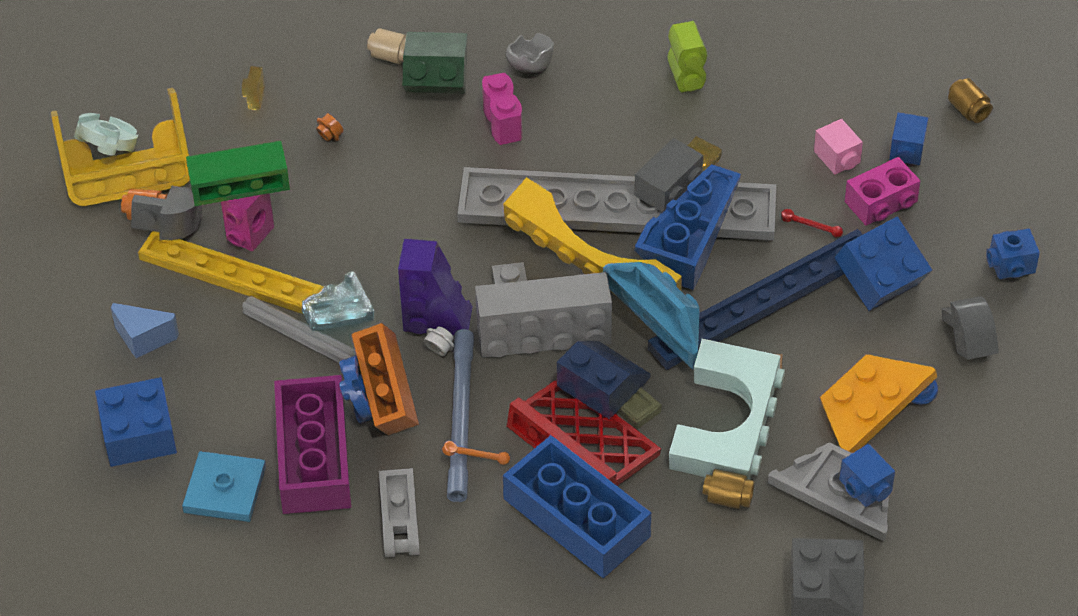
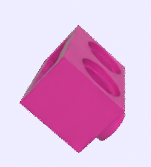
(882, 191)

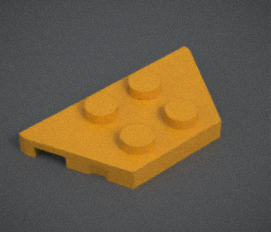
(871, 397)

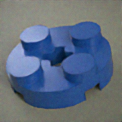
(354, 389)

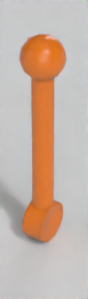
(450, 449)

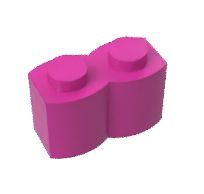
(502, 108)

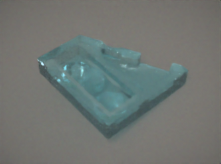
(338, 305)

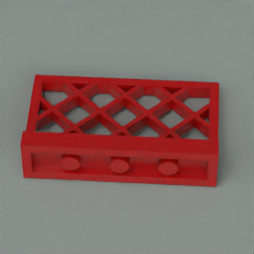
(537, 427)

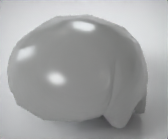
(530, 55)

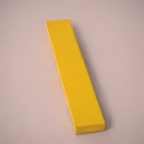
(228, 272)

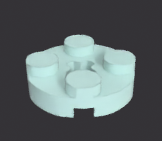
(106, 135)

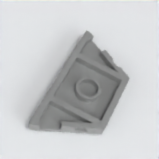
(817, 482)

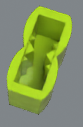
(687, 56)

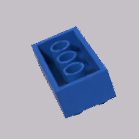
(577, 506)

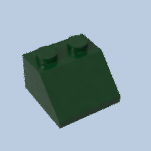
(435, 62)

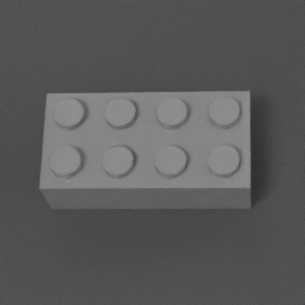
(543, 314)

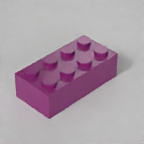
(312, 444)

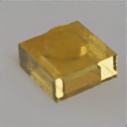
(254, 87)
(711, 152)

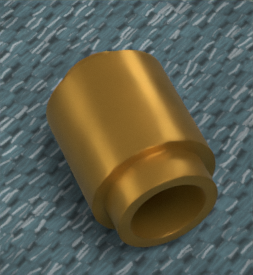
(970, 100)
(728, 489)

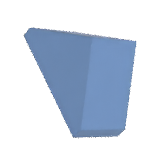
(144, 328)

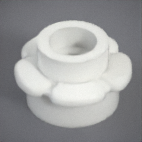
(439, 341)

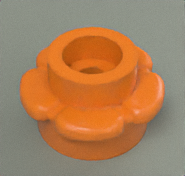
(329, 128)

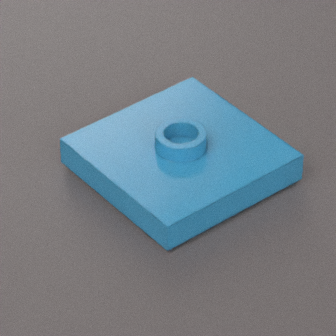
(224, 486)

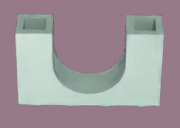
(753, 378)

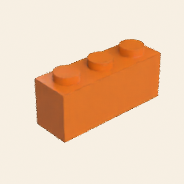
(385, 379)

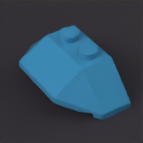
(658, 304)

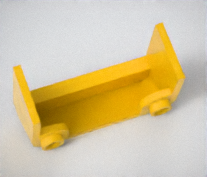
(112, 177)

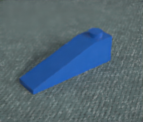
(689, 226)

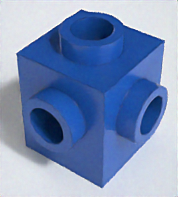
(1013, 254)

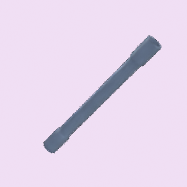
(463, 355)

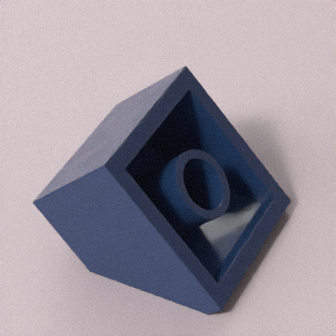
(599, 376)

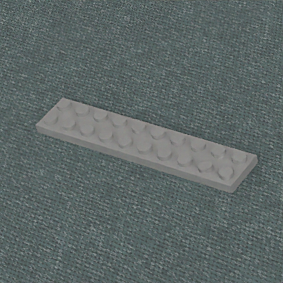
(605, 202)

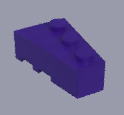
(429, 291)

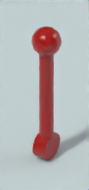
(787, 215)

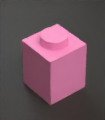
(838, 146)

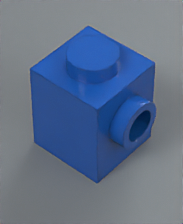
(909, 138)
(867, 476)

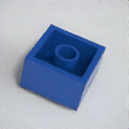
(883, 263)
(135, 422)

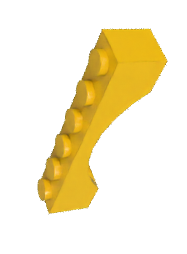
(535, 213)

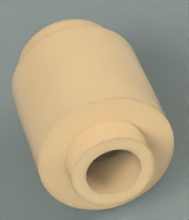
(387, 45)

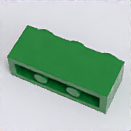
(238, 173)

